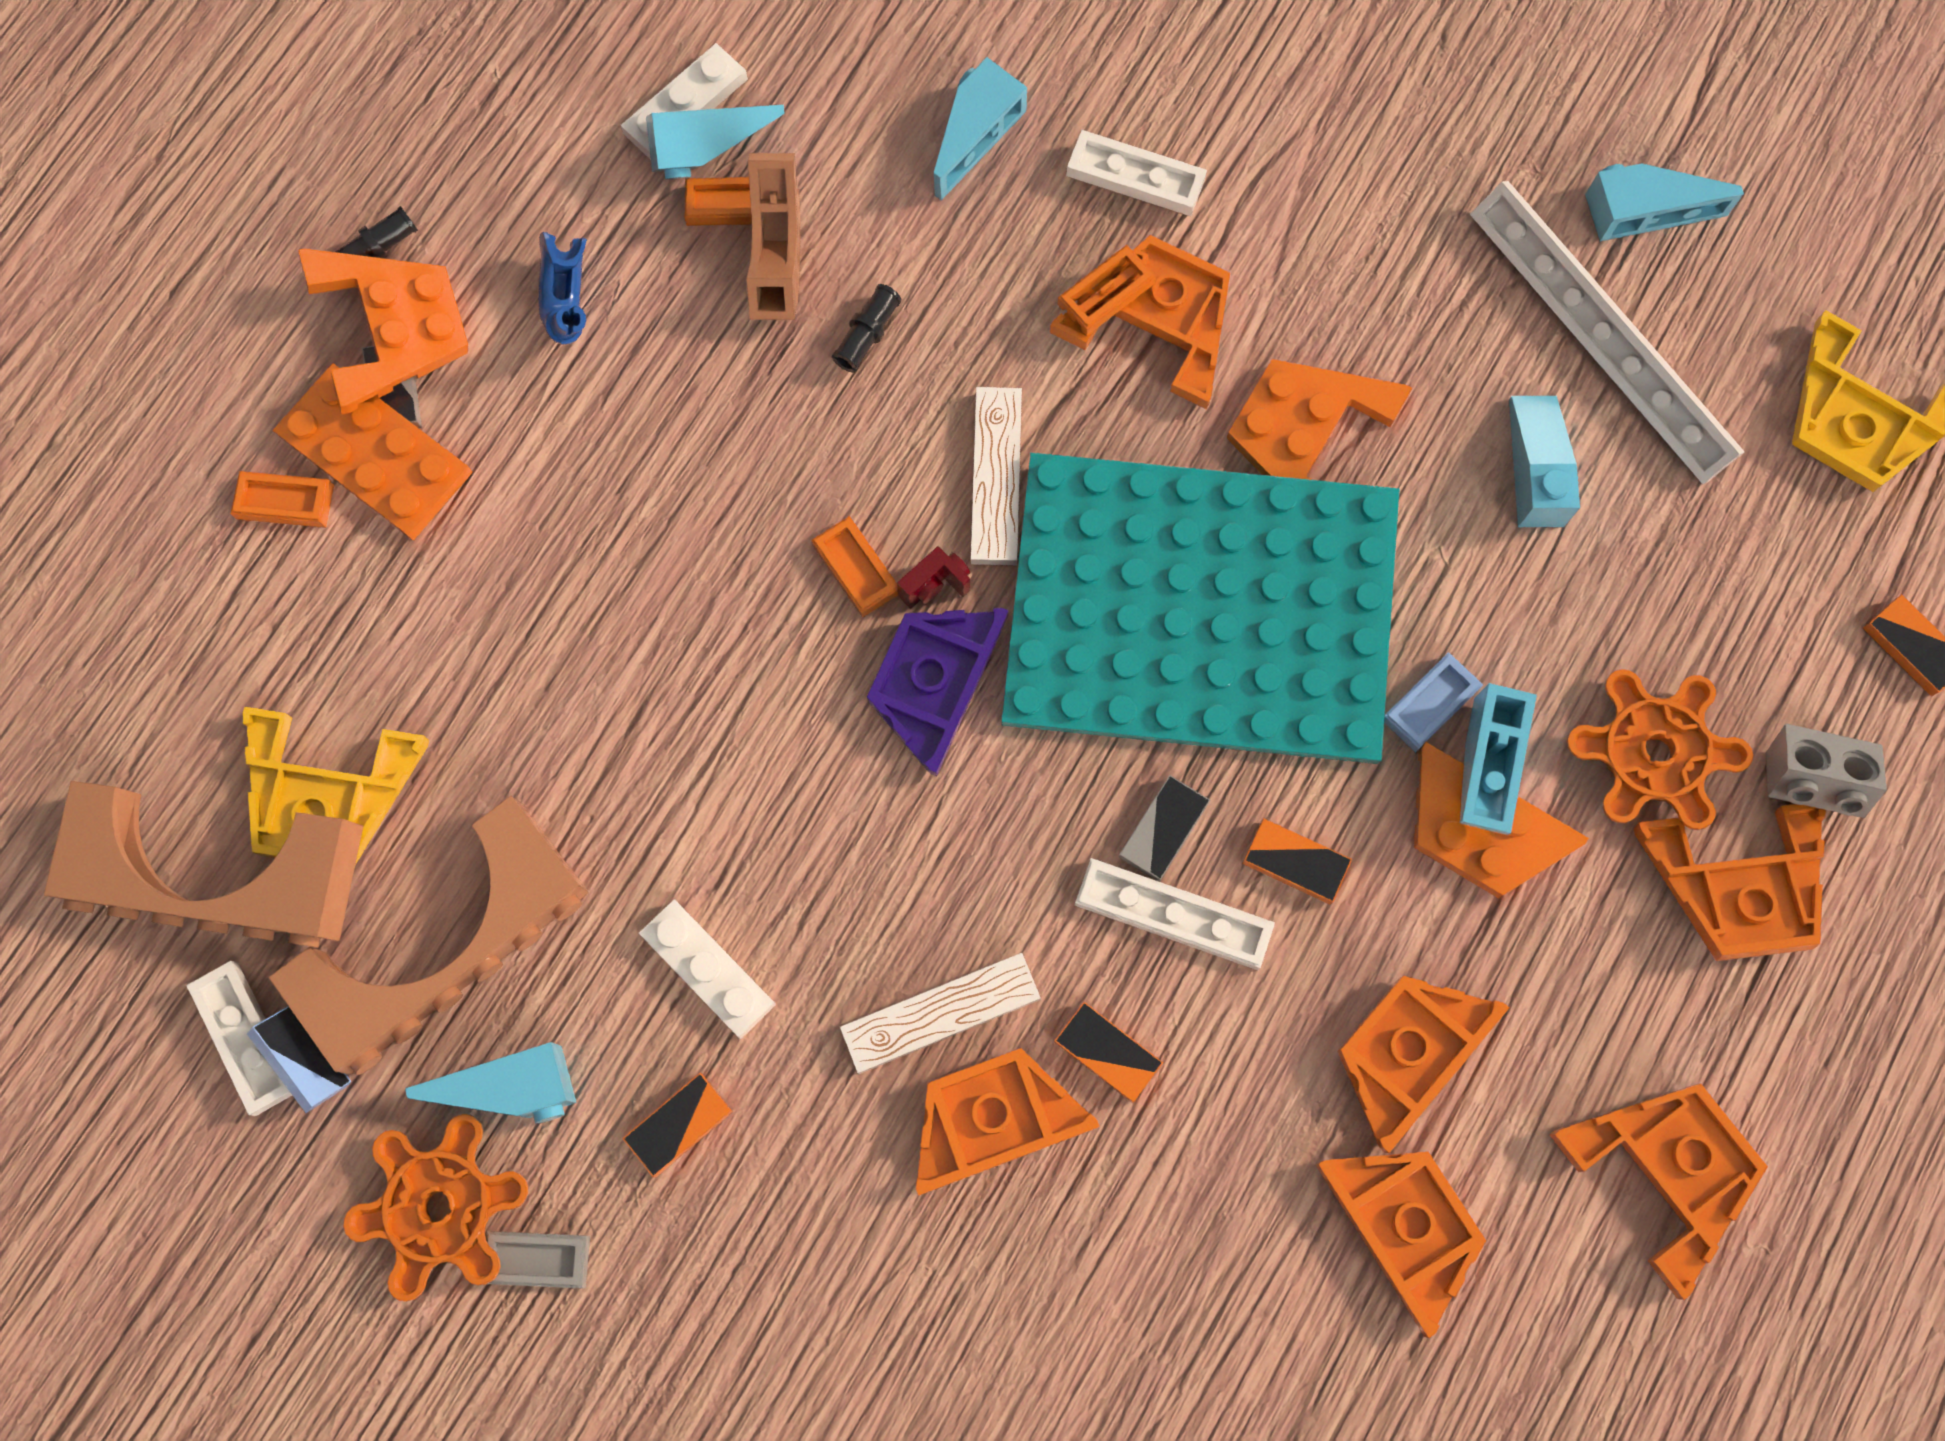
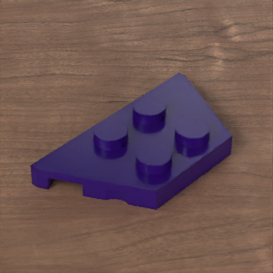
(933, 676)

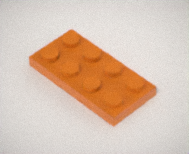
(374, 455)

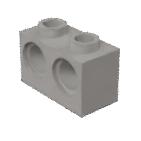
(1825, 771)

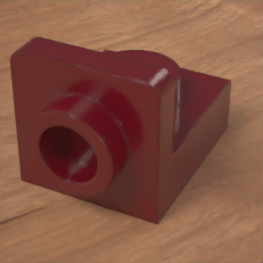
(926, 577)

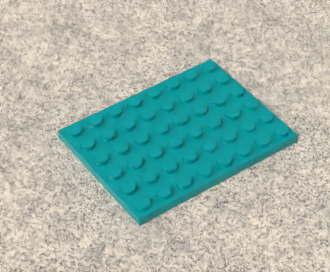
(1203, 608)

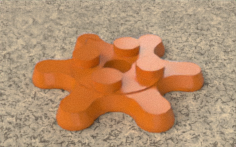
(1678, 724)
(403, 1214)

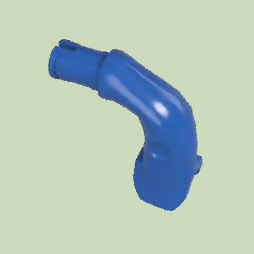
(560, 289)

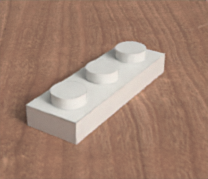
(698, 87)
(1136, 172)
(707, 969)
(229, 1014)

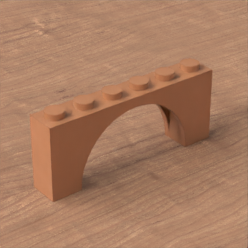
(104, 864)
(360, 1019)

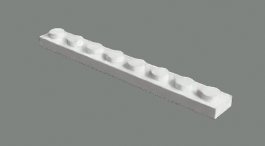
(1606, 333)

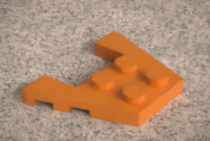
(1180, 308)
(407, 314)
(1298, 410)
(1752, 902)
(1689, 1157)

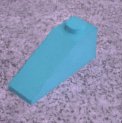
(982, 112)
(695, 137)
(1654, 198)
(1542, 463)
(1495, 757)
(517, 1085)

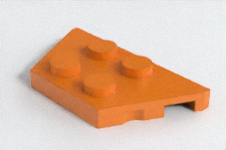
(1479, 855)
(1412, 1051)
(993, 1118)
(1410, 1227)

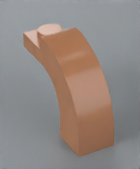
(776, 237)

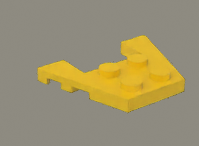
(1854, 423)
(286, 788)

